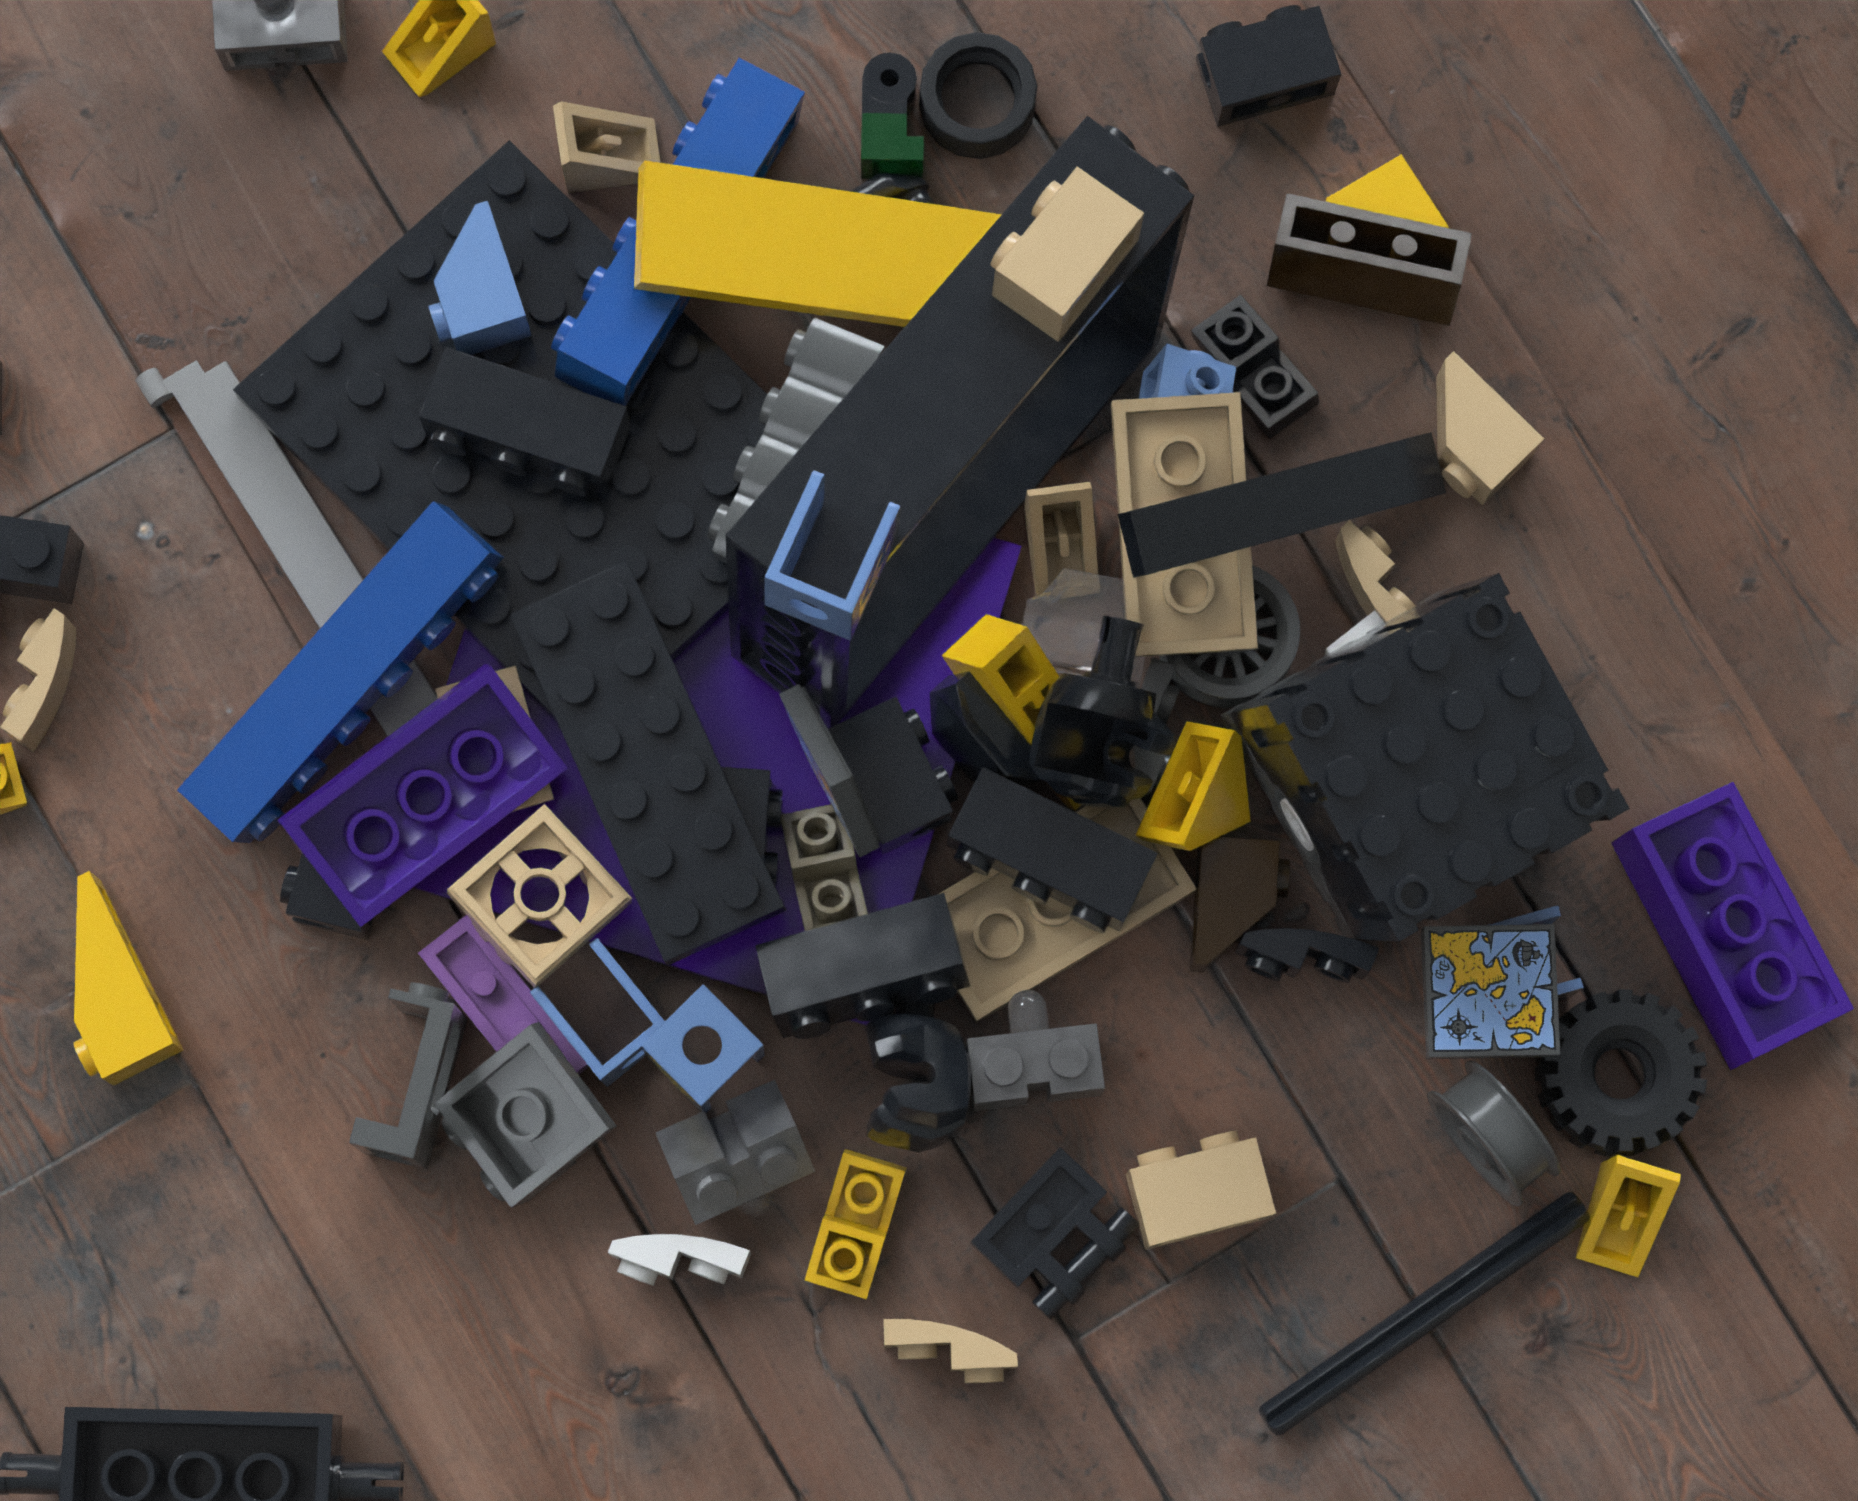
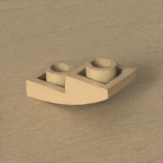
(1366, 566)
(49, 657)
(970, 1352)

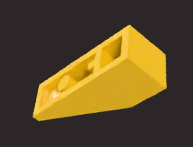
(1010, 670)
(114, 999)

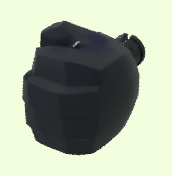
(1094, 723)
(925, 1050)

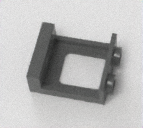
(430, 1080)

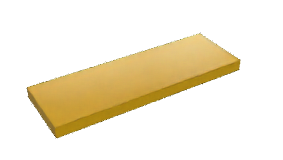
(795, 244)

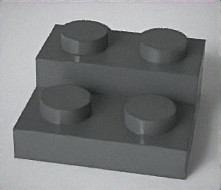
(524, 1116)

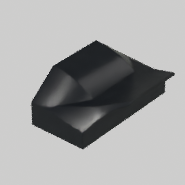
(978, 731)

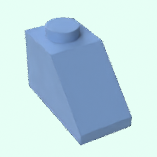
(478, 290)

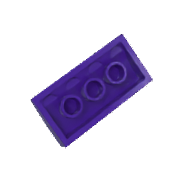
(422, 794)
(1731, 925)

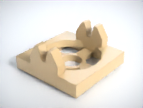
(533, 960)

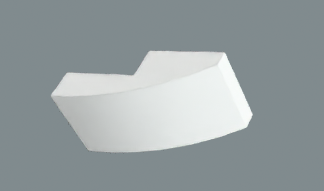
(659, 1254)

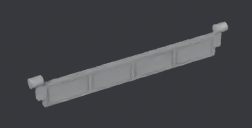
(277, 506)

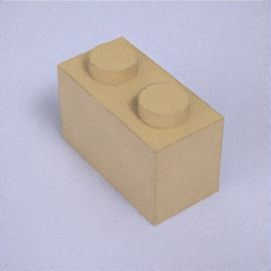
(1065, 253)
(1200, 1190)

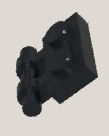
(1040, 1218)

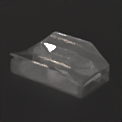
(1070, 616)

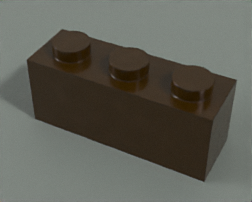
(1369, 259)

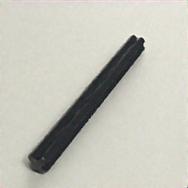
(1423, 1313)

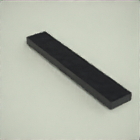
(1280, 504)

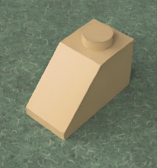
(1478, 433)

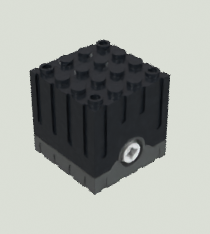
(1425, 761)

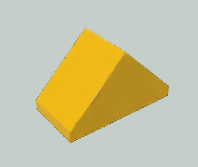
(439, 41)
(1392, 192)
(1199, 790)
(1626, 1214)

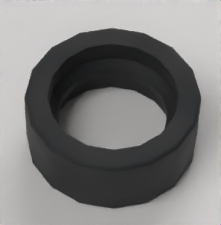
(986, 50)

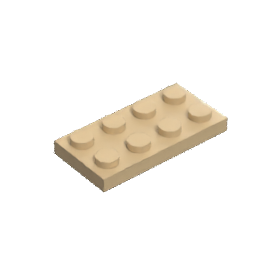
(1166, 453)
(1022, 944)

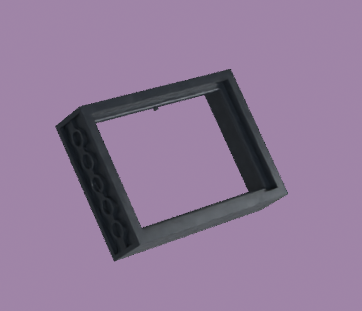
(954, 432)

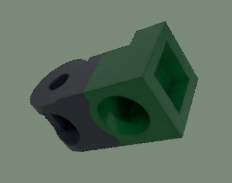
(887, 100)

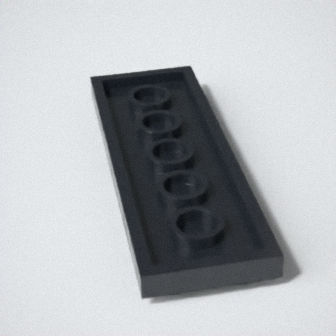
(647, 763)

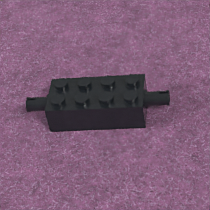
(199, 1458)

